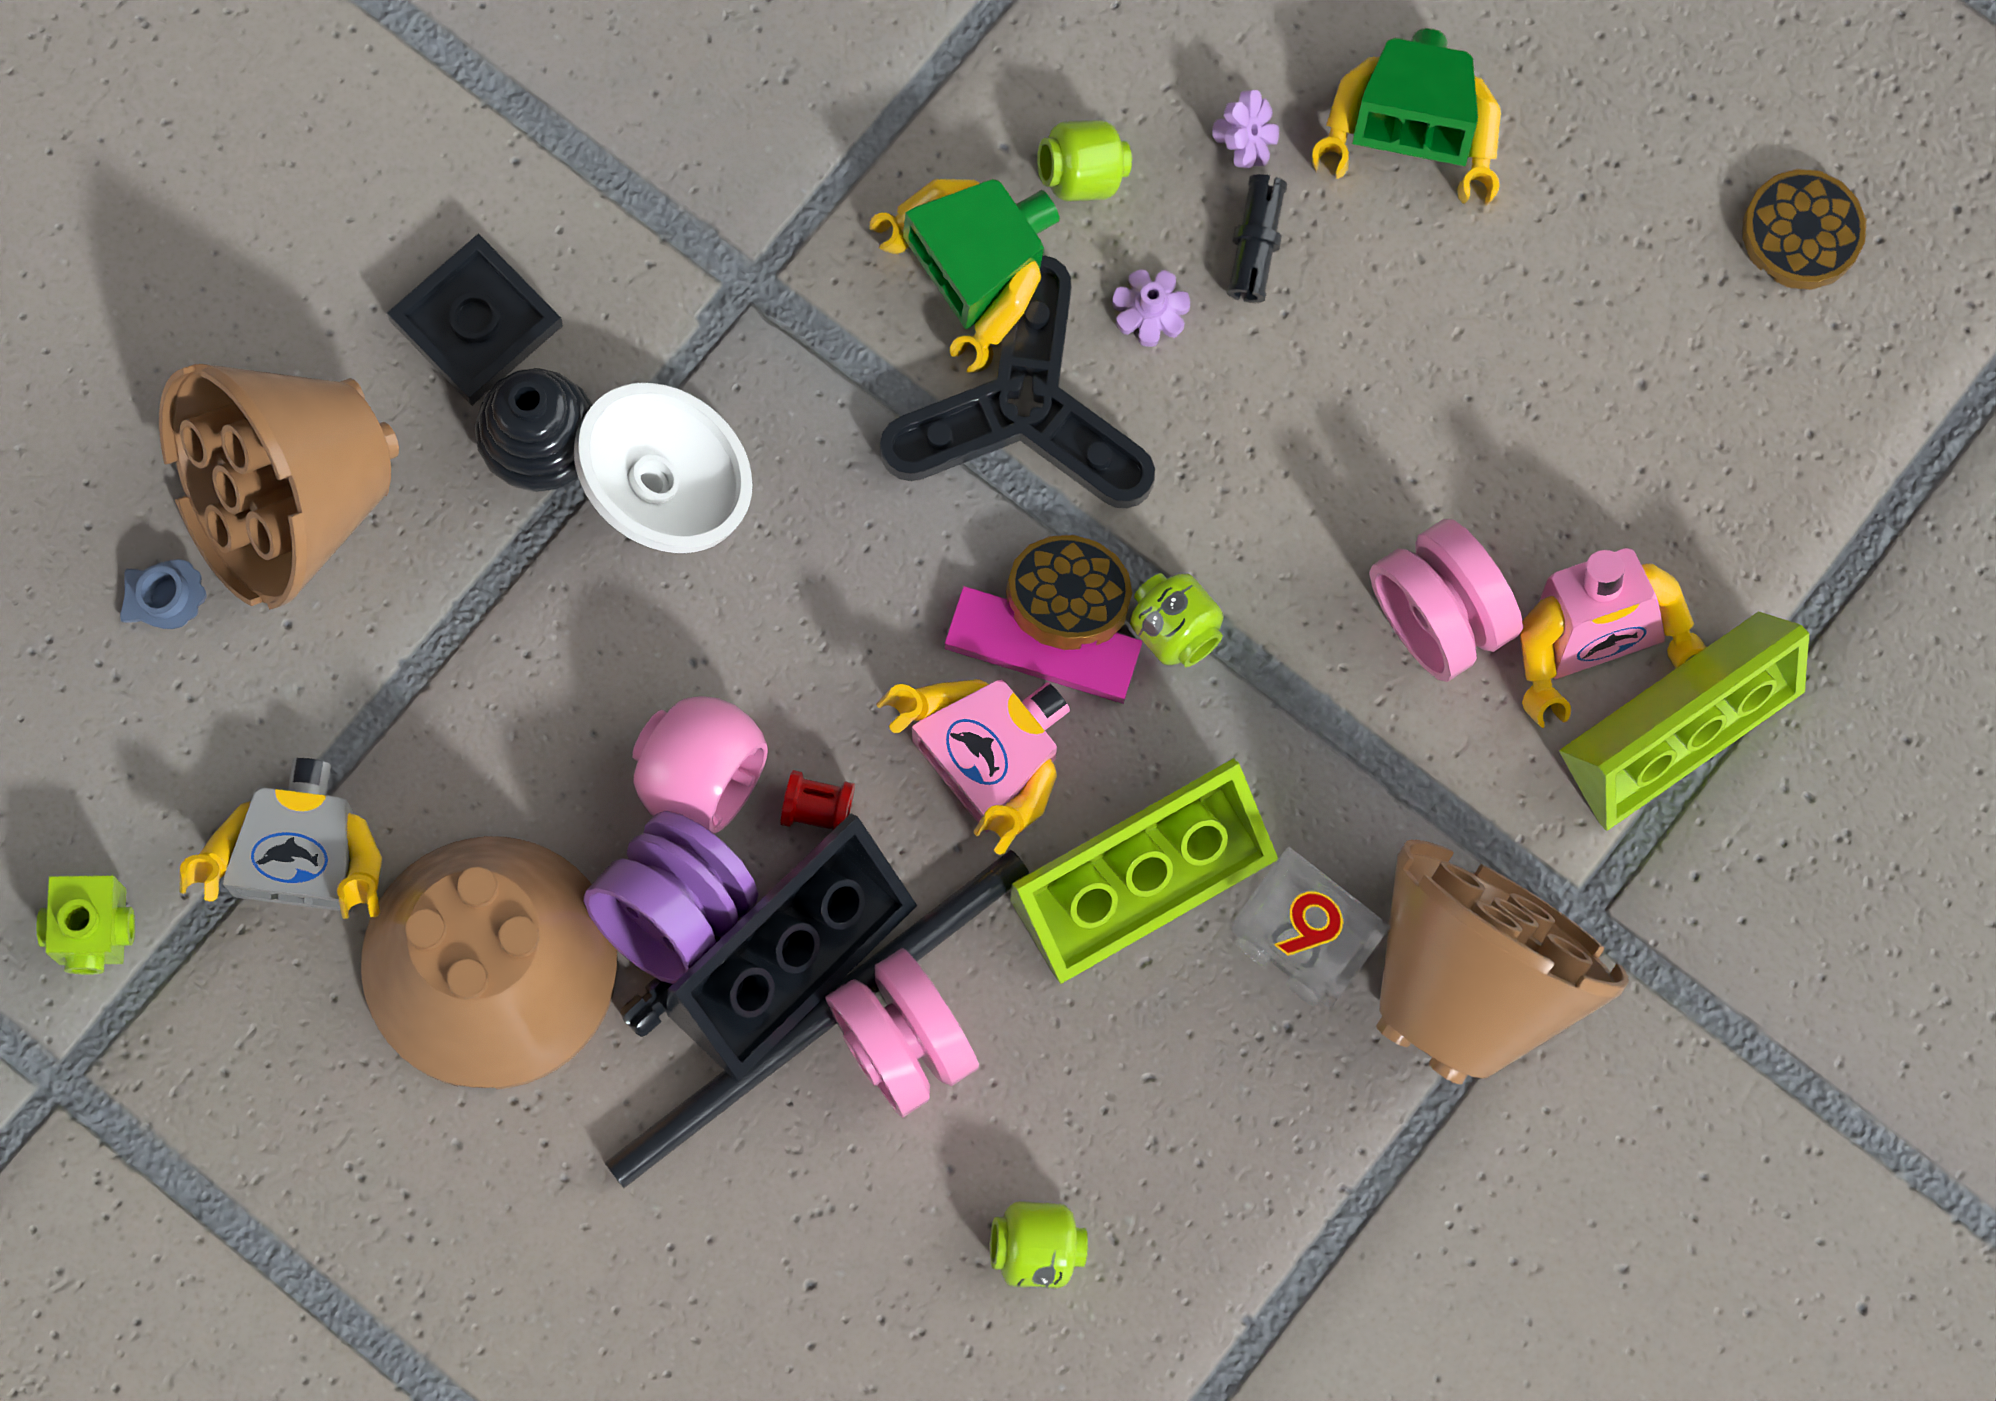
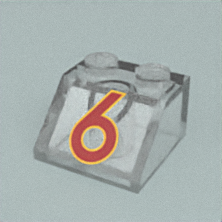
(1308, 930)

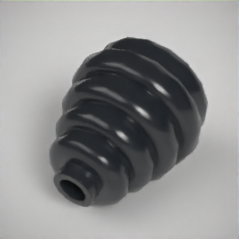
(536, 445)

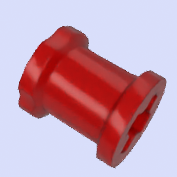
(816, 802)

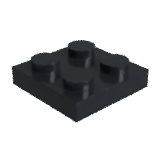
(475, 319)

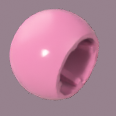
(699, 761)

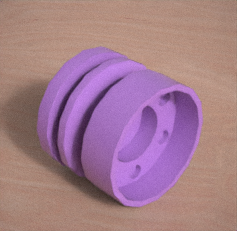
(670, 896)

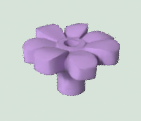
(1247, 129)
(1151, 307)

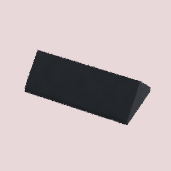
(790, 949)

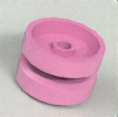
(1446, 599)
(895, 1036)

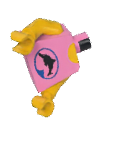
(1597, 616)
(986, 747)

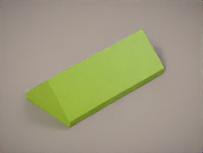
(1689, 716)
(1144, 871)

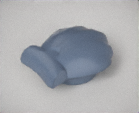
(163, 594)

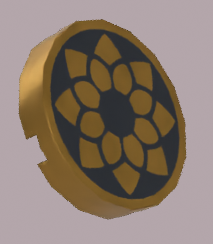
(1804, 228)
(1069, 591)

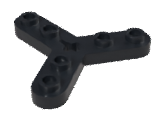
(1058, 431)

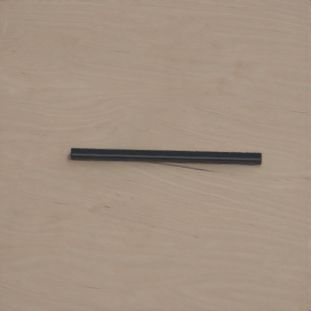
(725, 1090)

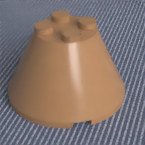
(272, 472)
(487, 963)
(1482, 966)

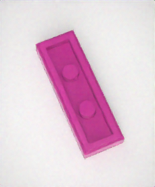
(987, 631)

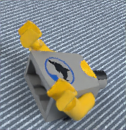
(292, 848)

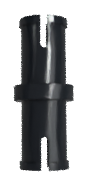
(1257, 238)

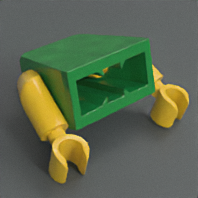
(1420, 105)
(976, 251)

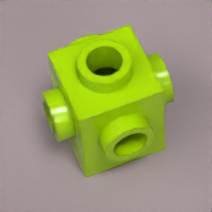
(85, 923)

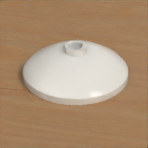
(678, 451)

